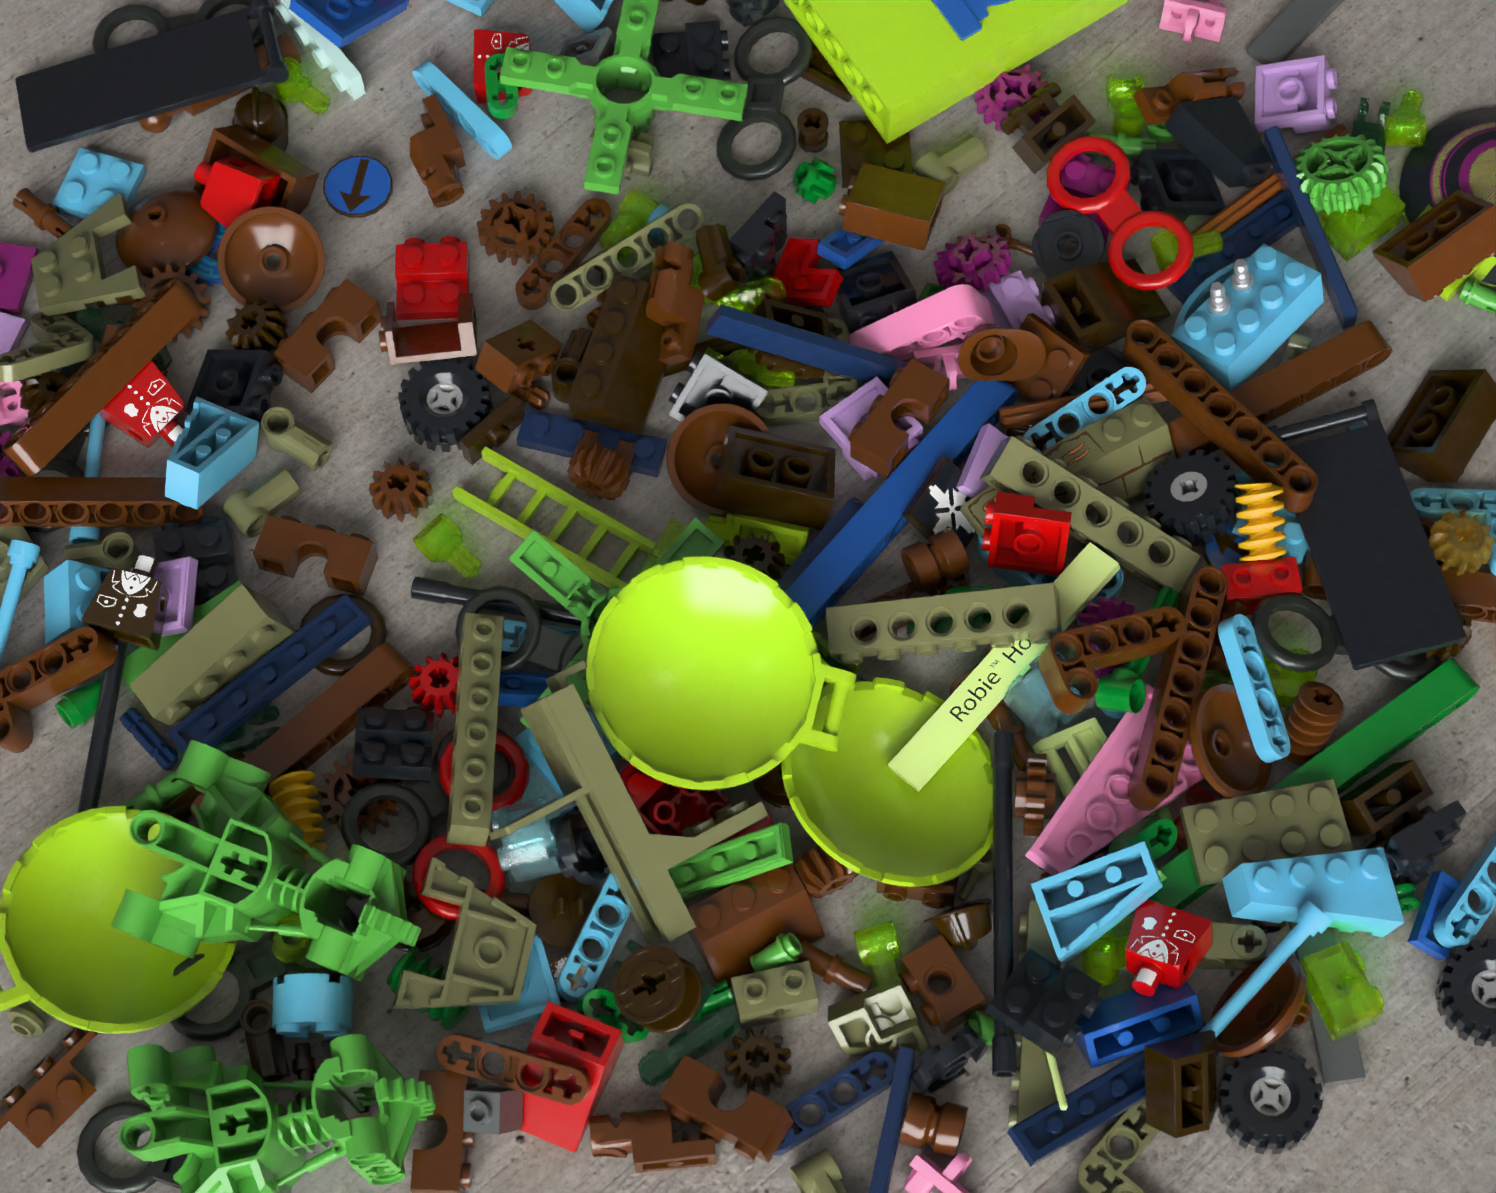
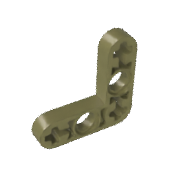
(60, 345)
(831, 387)
(1114, 1165)

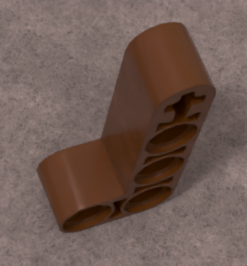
(1114, 649)
(46, 676)

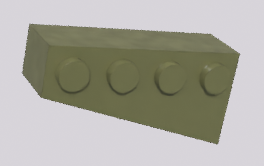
(212, 654)

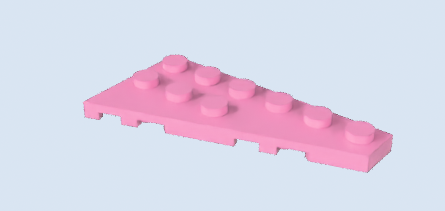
(1099, 802)

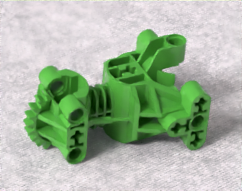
(250, 873)
(253, 1144)

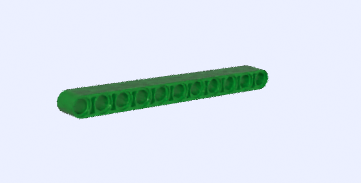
(1351, 756)

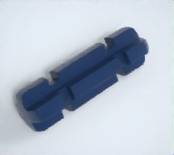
(149, 738)

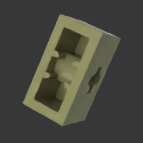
(775, 994)

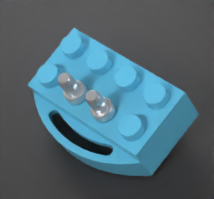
(1246, 313)

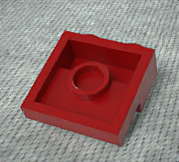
(430, 278)
(1025, 535)

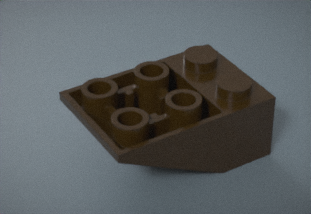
(1097, 306)

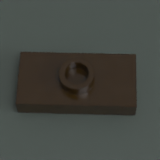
(493, 429)

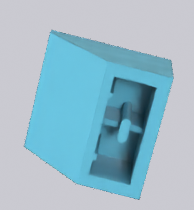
(68, 595)

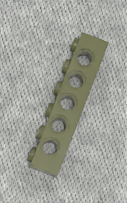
(1176, 556)
(848, 621)
(475, 730)

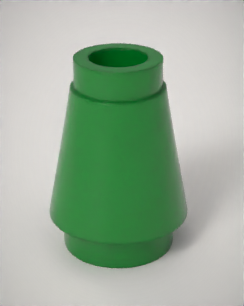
(80, 704)

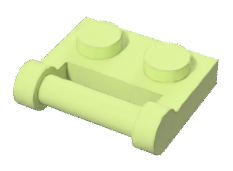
(1082, 745)

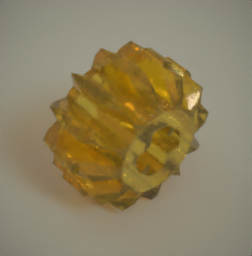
(1474, 544)

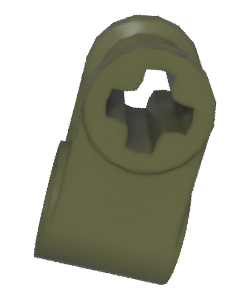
(1229, 947)

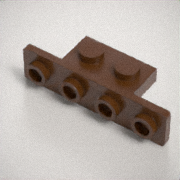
(50, 1094)

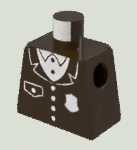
(130, 605)

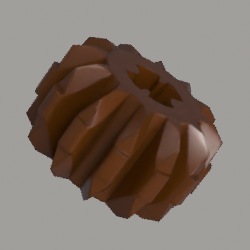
(599, 471)
(414, 488)
(822, 873)

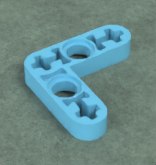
(1473, 498)

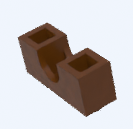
(344, 312)
(912, 392)
(288, 542)
(753, 1127)
(445, 1166)

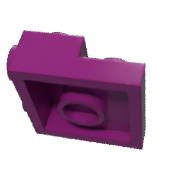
(1083, 180)

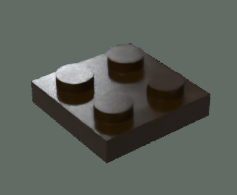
(863, 143)

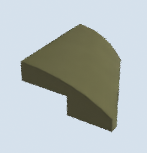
(878, 1021)

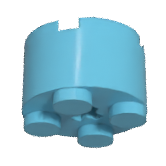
(312, 1005)

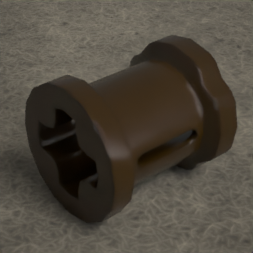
(813, 127)

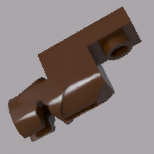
(1160, 102)
(438, 155)
(675, 302)
(651, 1141)

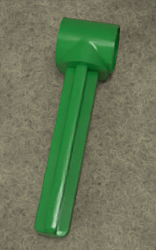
(1124, 687)

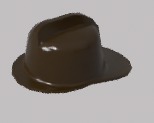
(263, 117)
(964, 923)

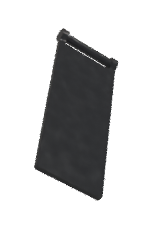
(148, 77)
(1371, 543)

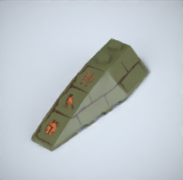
(1112, 452)

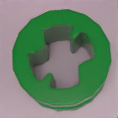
(1406, 898)

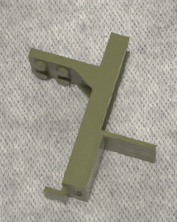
(591, 779)

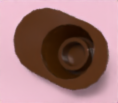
(1001, 354)

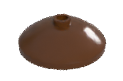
(166, 230)
(251, 242)
(694, 445)
(1224, 744)
(1267, 1013)

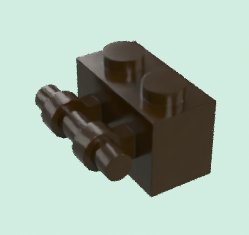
(1045, 138)
(794, 316)
(1383, 799)

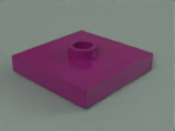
(15, 276)

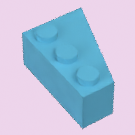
(209, 453)
(1095, 897)

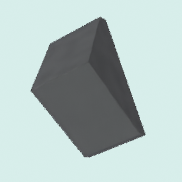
(591, 47)

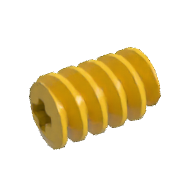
(1261, 521)
(294, 797)

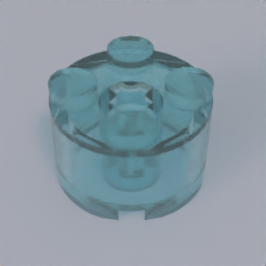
(1033, 703)
(530, 850)

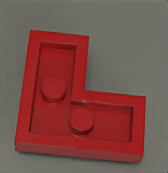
(802, 280)

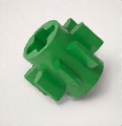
(814, 180)

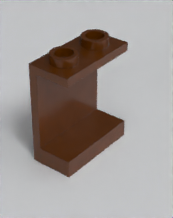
(430, 340)

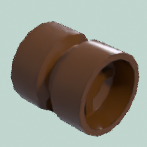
(932, 561)
(933, 1125)

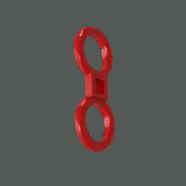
(1120, 213)
(486, 854)

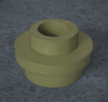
(27, 1020)

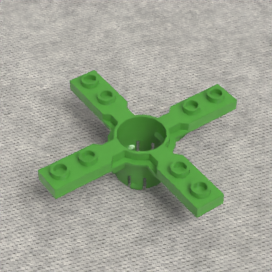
(632, 70)
(582, 595)

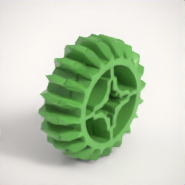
(1342, 172)

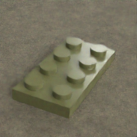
(1264, 828)

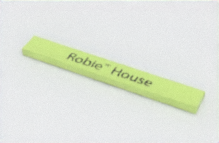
(995, 674)

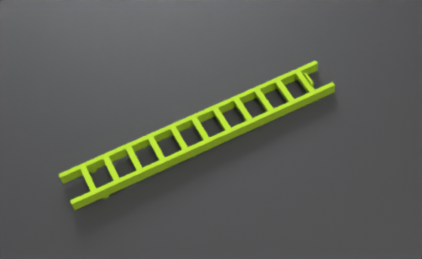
(575, 507)

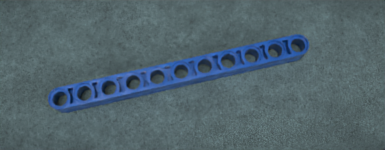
(881, 516)

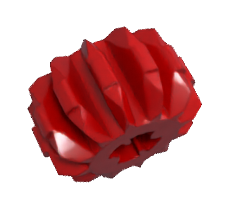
(428, 677)

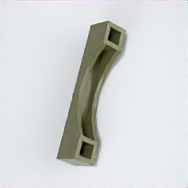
(1033, 1074)

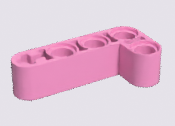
(926, 323)

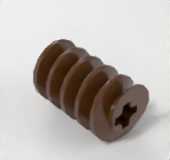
(1311, 720)

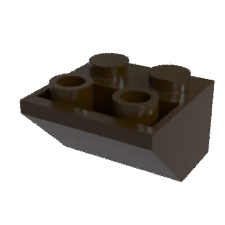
(1181, 1084)

